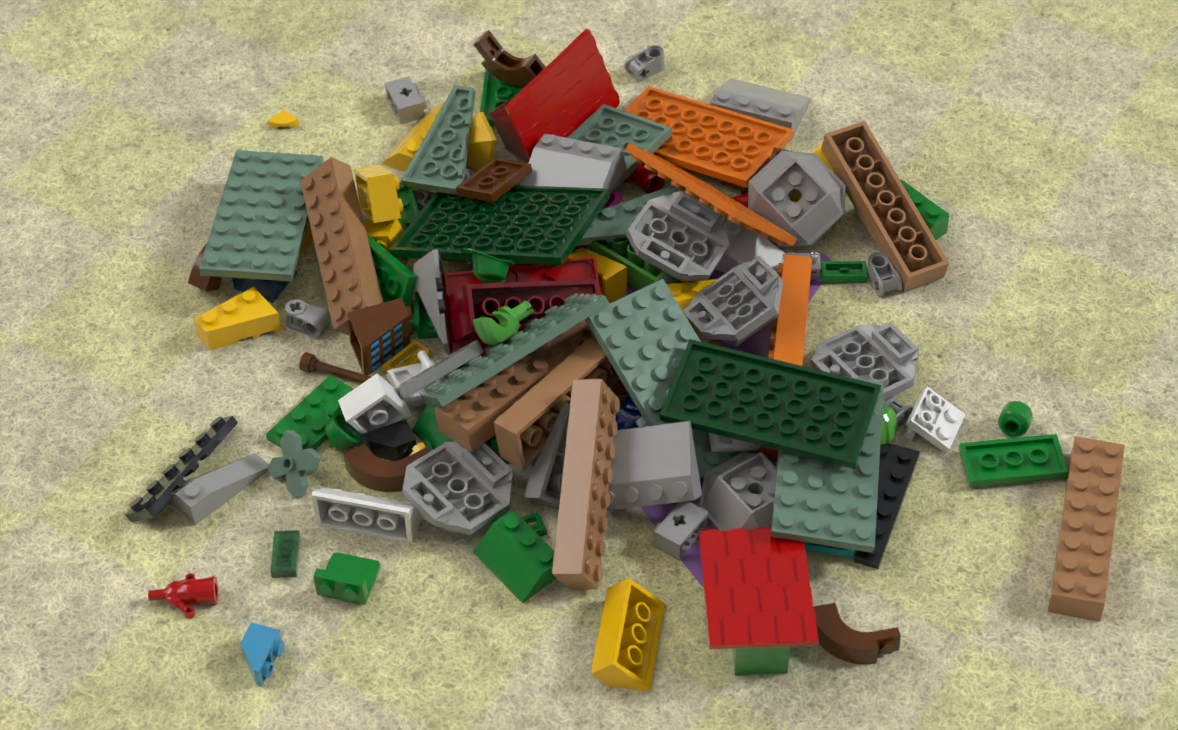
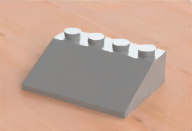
(762, 103)
(574, 163)
(654, 466)

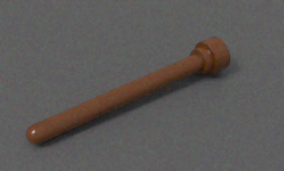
(310, 363)

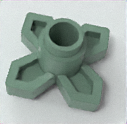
(294, 463)

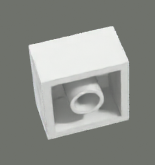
(373, 405)

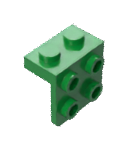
(347, 578)

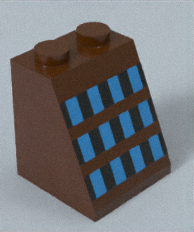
(379, 333)

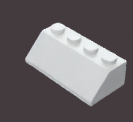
(366, 514)

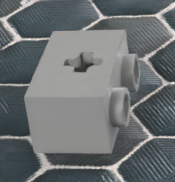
(405, 100)
(680, 529)

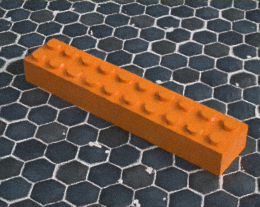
(791, 324)

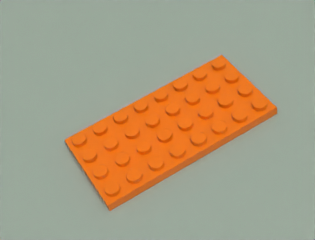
(711, 137)
(710, 196)

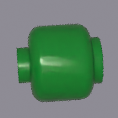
(1015, 419)

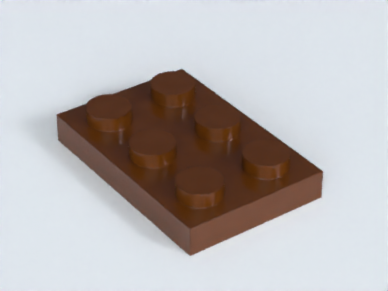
(494, 179)

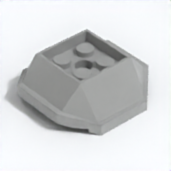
(820, 203)
(679, 236)
(737, 303)
(870, 354)
(459, 487)
(740, 492)

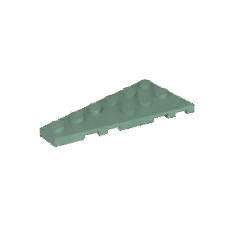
(443, 153)
(616, 220)

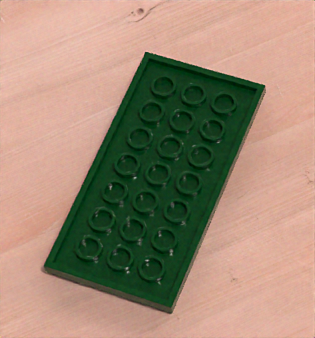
(771, 403)

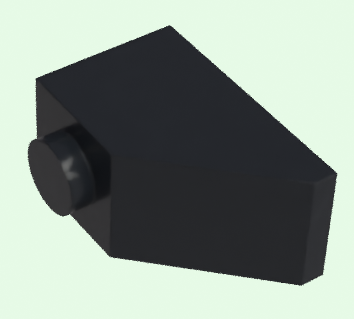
(391, 441)

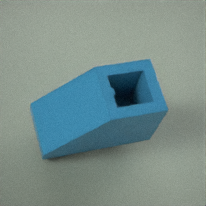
(260, 649)

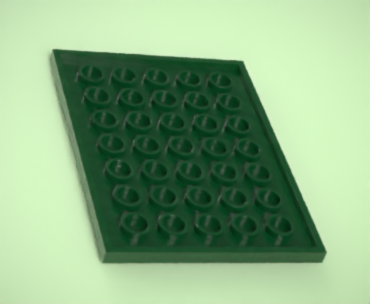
(522, 226)

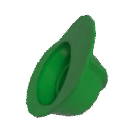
(488, 268)
(341, 432)

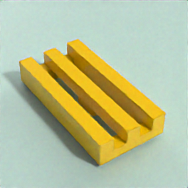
(404, 355)

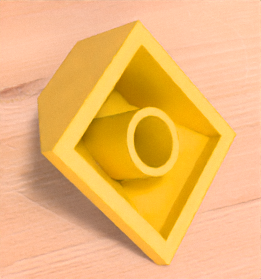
(481, 142)

